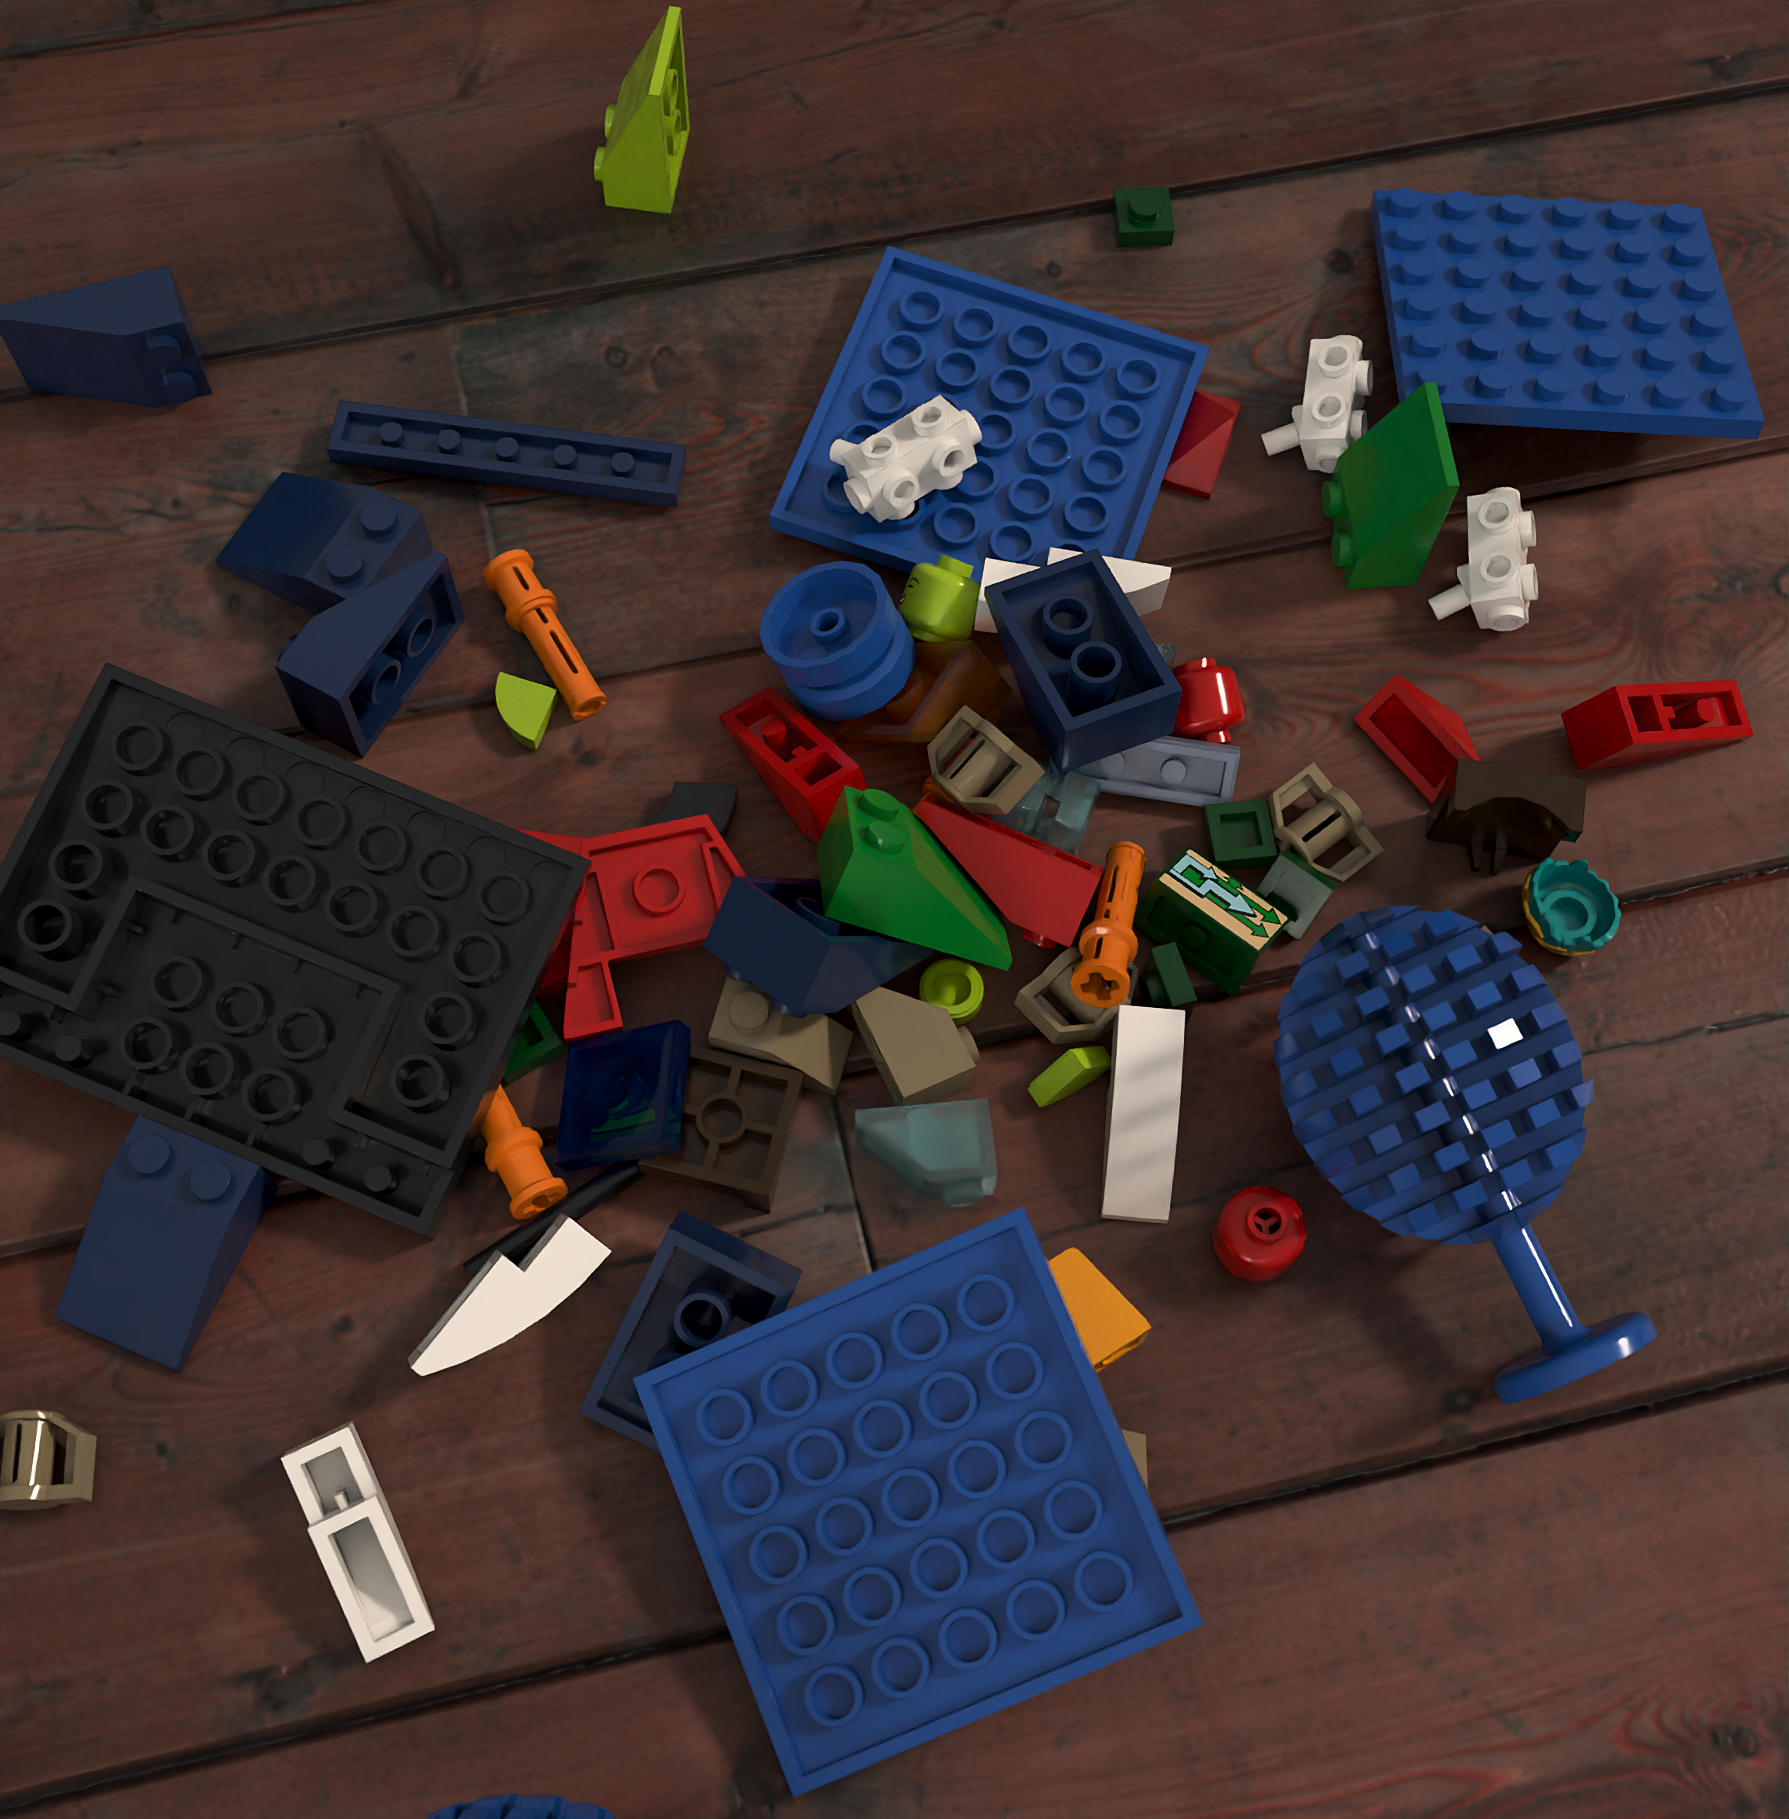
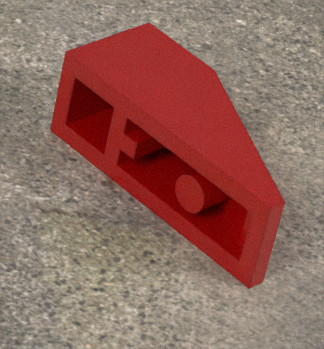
(1654, 722)
(792, 759)
(1023, 876)

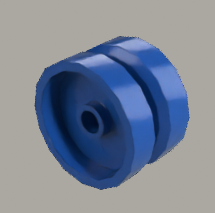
(838, 641)

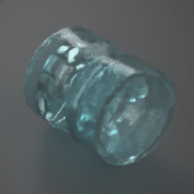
(1067, 829)

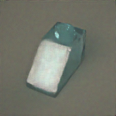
(934, 1148)

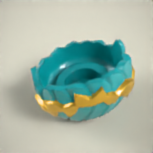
(1569, 907)

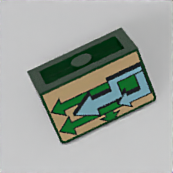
(1211, 918)

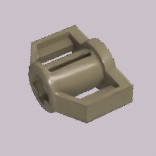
(980, 765)
(1332, 808)
(1056, 981)
(30, 1459)

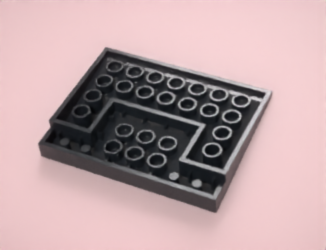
(273, 947)

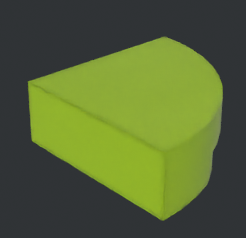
(525, 707)
(1069, 1074)

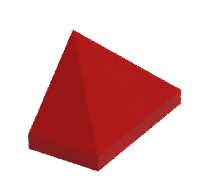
(1202, 444)
(1416, 734)

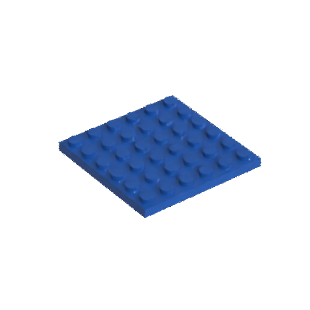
(1562, 314)
(1067, 407)
(915, 1502)

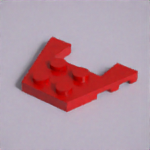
(642, 898)

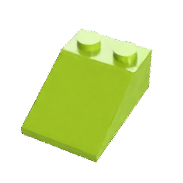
(648, 125)

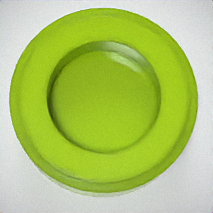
(954, 987)

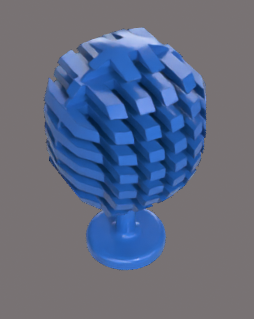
(1447, 1106)

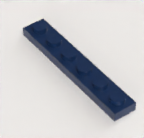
(507, 453)

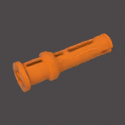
(534, 612)
(1108, 941)
(517, 1158)

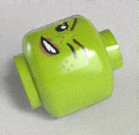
(940, 600)

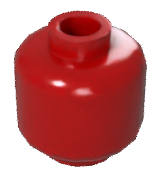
(1209, 702)
(1262, 1253)

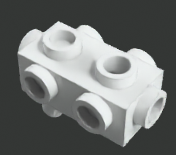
(1331, 405)
(908, 459)
(1497, 576)

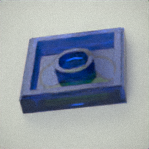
(623, 1096)

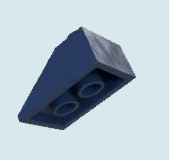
(109, 341)
(324, 540)
(369, 653)
(1083, 660)
(809, 964)
(163, 1242)
(691, 1296)

